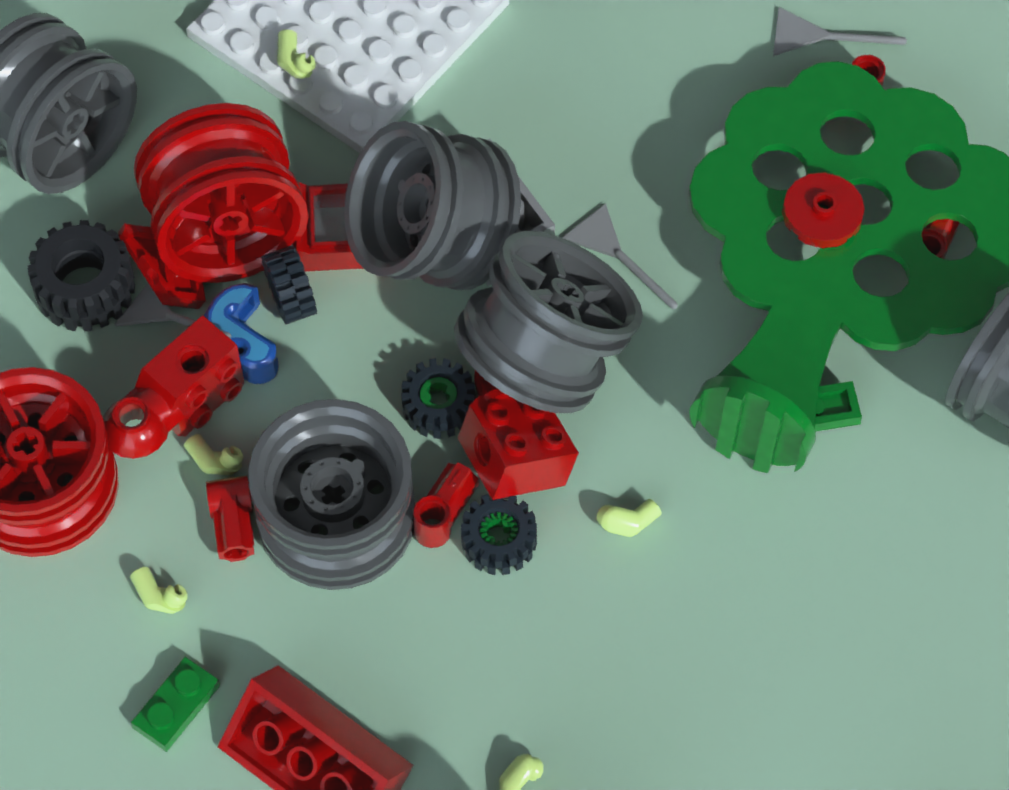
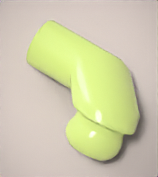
(290, 59)
(214, 462)
(626, 521)
(158, 598)
(520, 771)

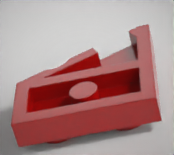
(167, 285)

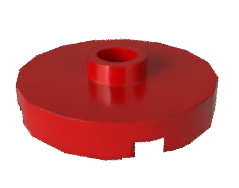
(818, 225)

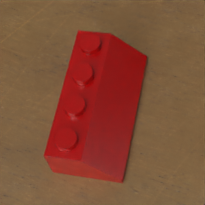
(306, 743)

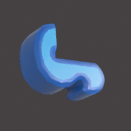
(229, 313)

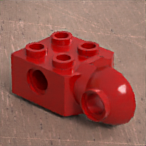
(176, 391)
(515, 444)

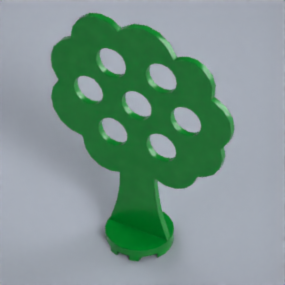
(770, 390)

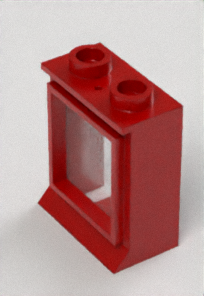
(325, 240)

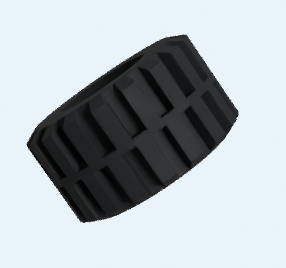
(79, 248)

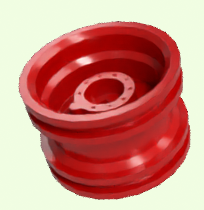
(219, 192)
(38, 461)

